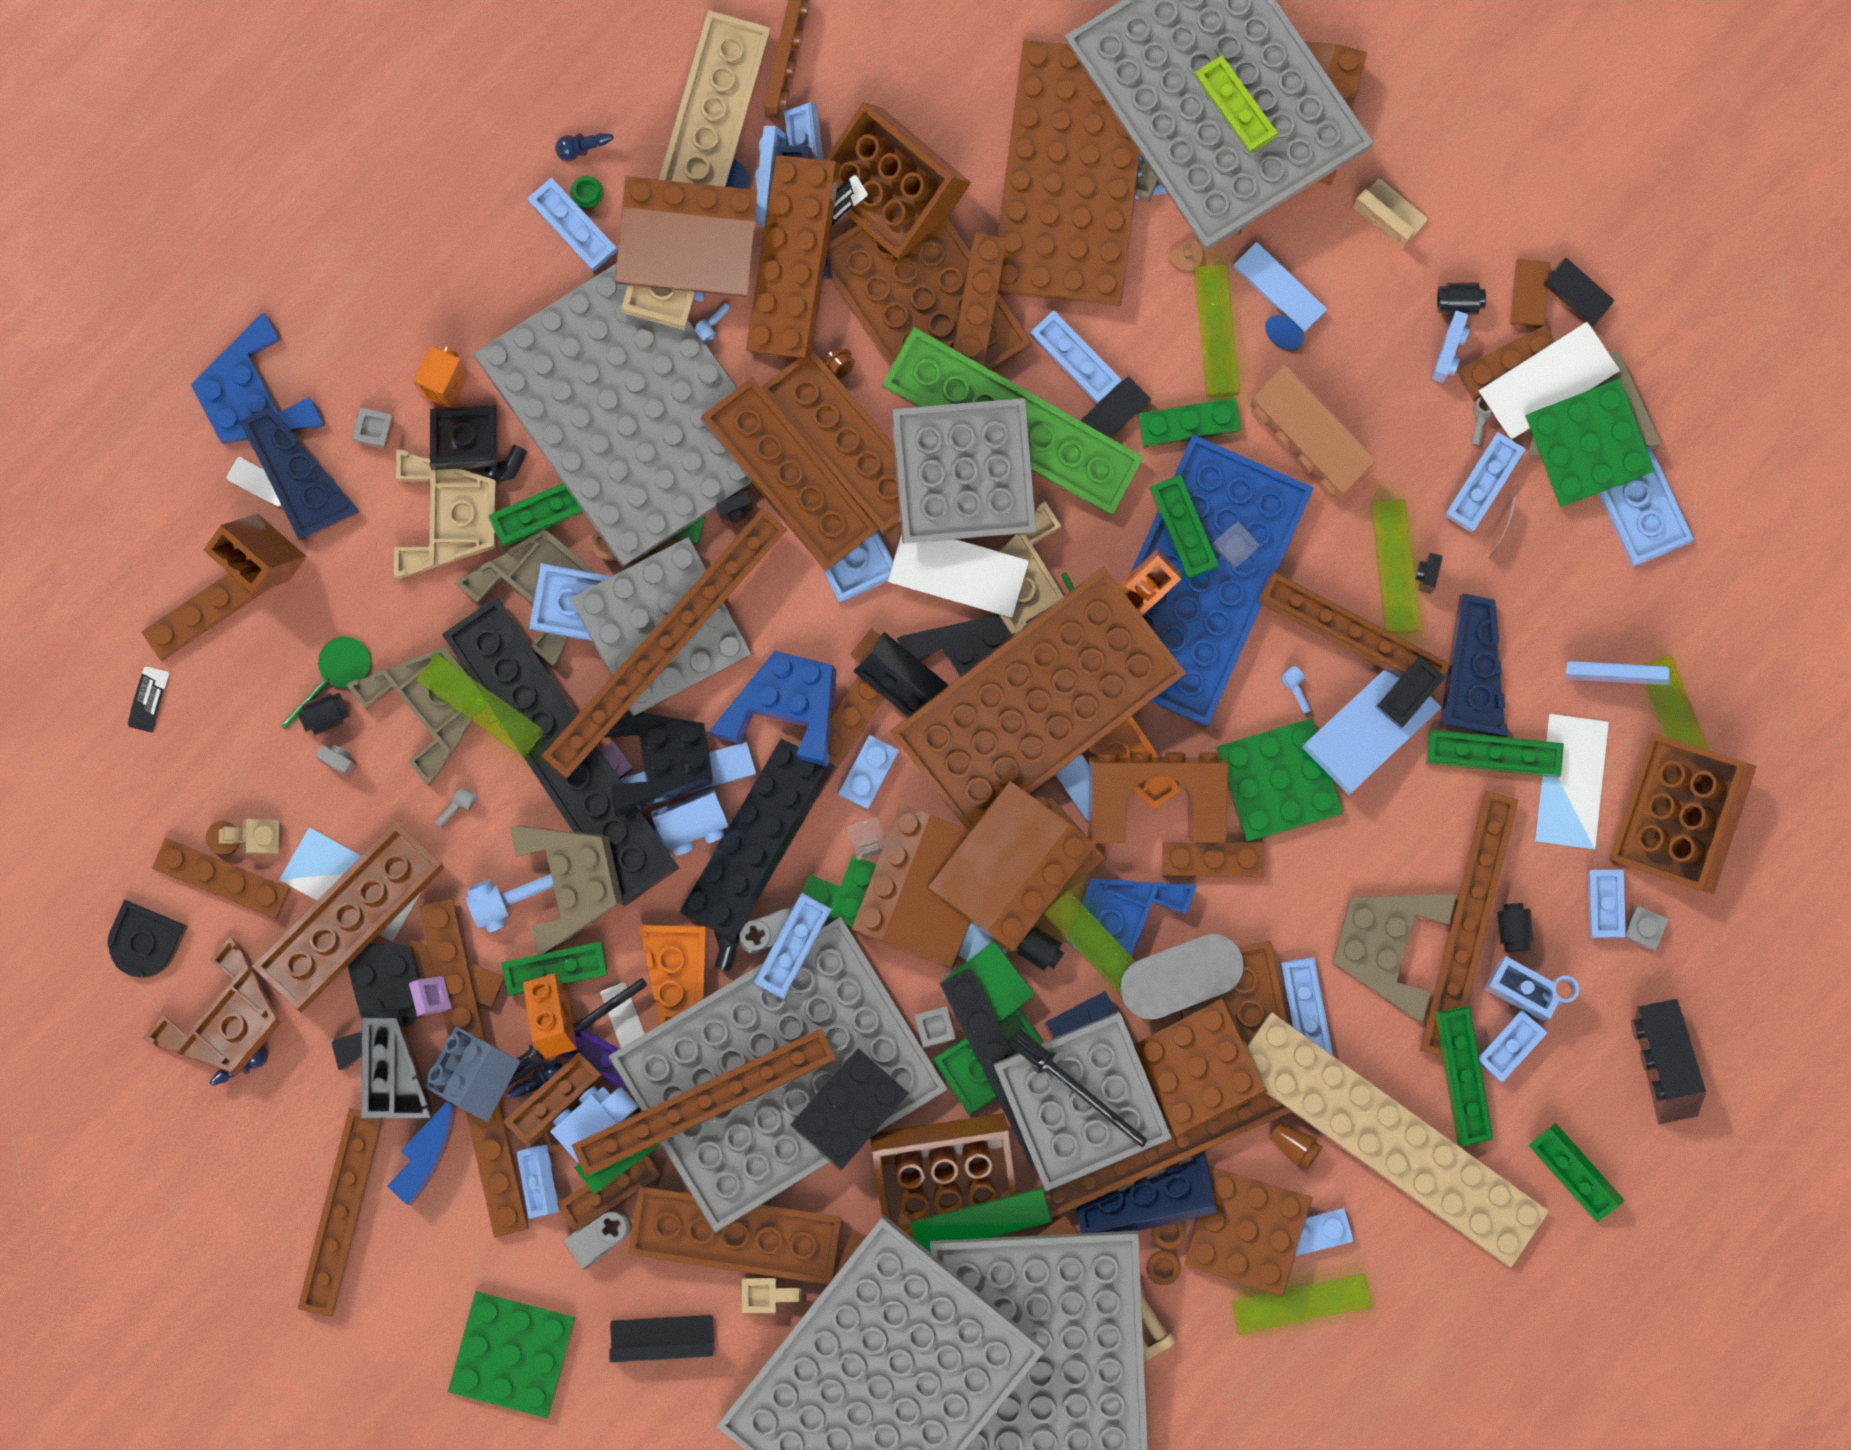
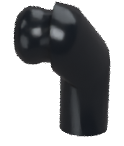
(507, 468)
(727, 951)

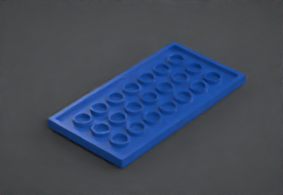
(1212, 614)

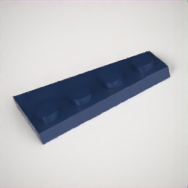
(301, 485)
(1473, 680)
(1168, 1198)

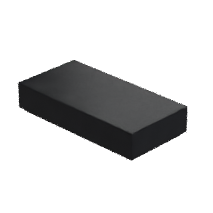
(1579, 292)
(1117, 408)
(1410, 691)

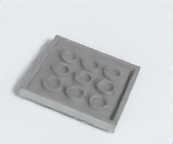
(963, 470)
(633, 603)
(1061, 1128)

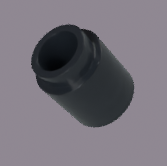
(1461, 297)
(323, 713)
(1515, 927)
(1040, 949)

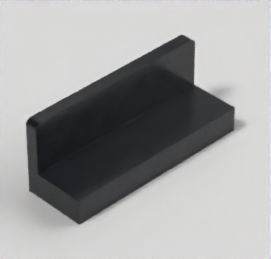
(899, 675)
(662, 1338)

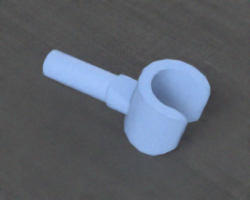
(704, 327)
(1291, 680)

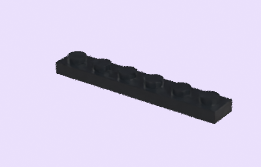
(983, 1036)

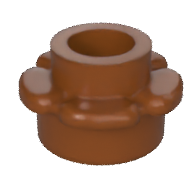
(839, 362)

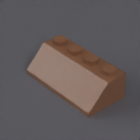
(1311, 433)

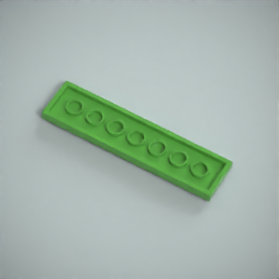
(1059, 444)

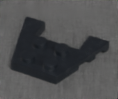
(962, 642)
(672, 757)
(379, 980)

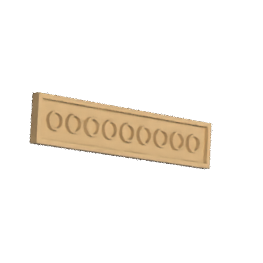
(705, 135)
(1394, 1141)

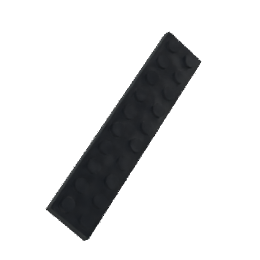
(507, 666)

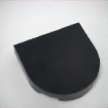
(143, 940)

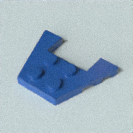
(234, 390)
(789, 691)
(1124, 905)

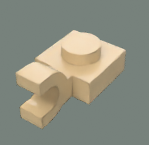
(257, 836)
(762, 1295)

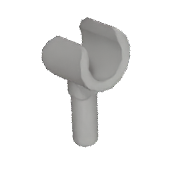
(1481, 417)
(462, 798)

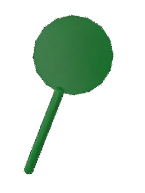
(339, 663)

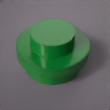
(586, 192)

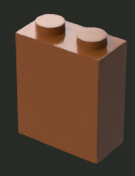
(254, 553)

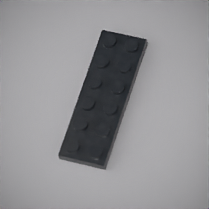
(756, 841)

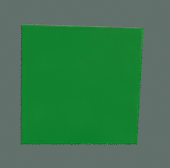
(997, 980)

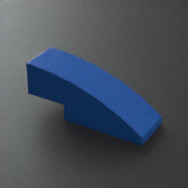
(425, 1154)

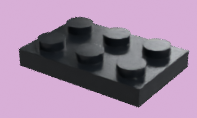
(849, 1109)

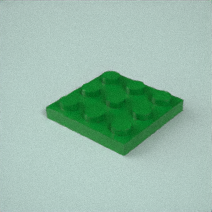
(1589, 443)
(1278, 782)
(511, 1354)

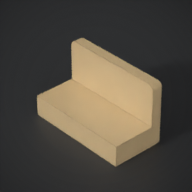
(1390, 213)

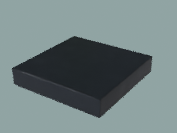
(463, 437)

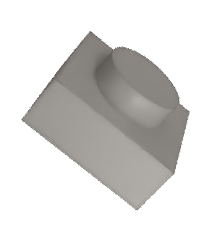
(372, 428)
(336, 759)
(1645, 928)
(934, 1027)

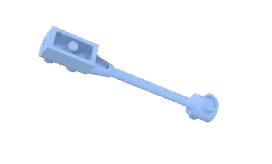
(675, 825)

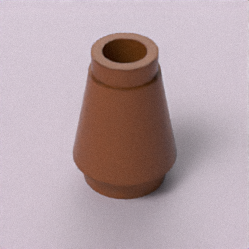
(1296, 1145)

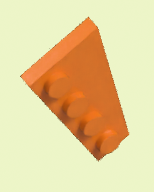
(1128, 739)
(675, 966)

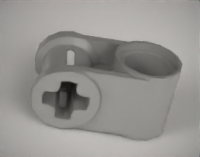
(767, 926)
(593, 1241)

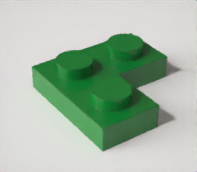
(848, 897)

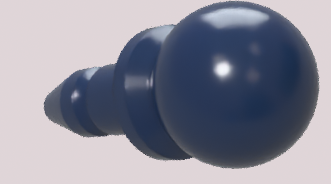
(570, 147)
(255, 1062)
(534, 1083)

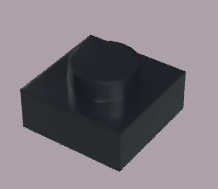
(734, 508)
(1428, 572)

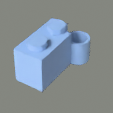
(1528, 989)
(595, 1114)

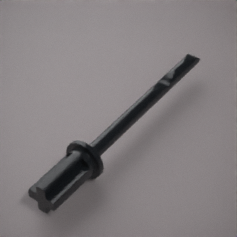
(533, 1058)
(1043, 1059)

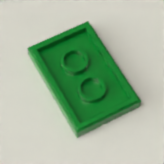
(964, 1072)

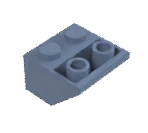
(471, 1073)

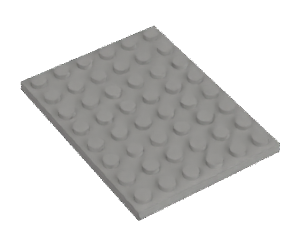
(1145, 69)
(618, 413)
(752, 1149)
(1086, 1309)
(886, 1360)

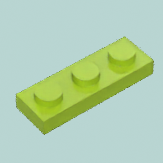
(1236, 104)

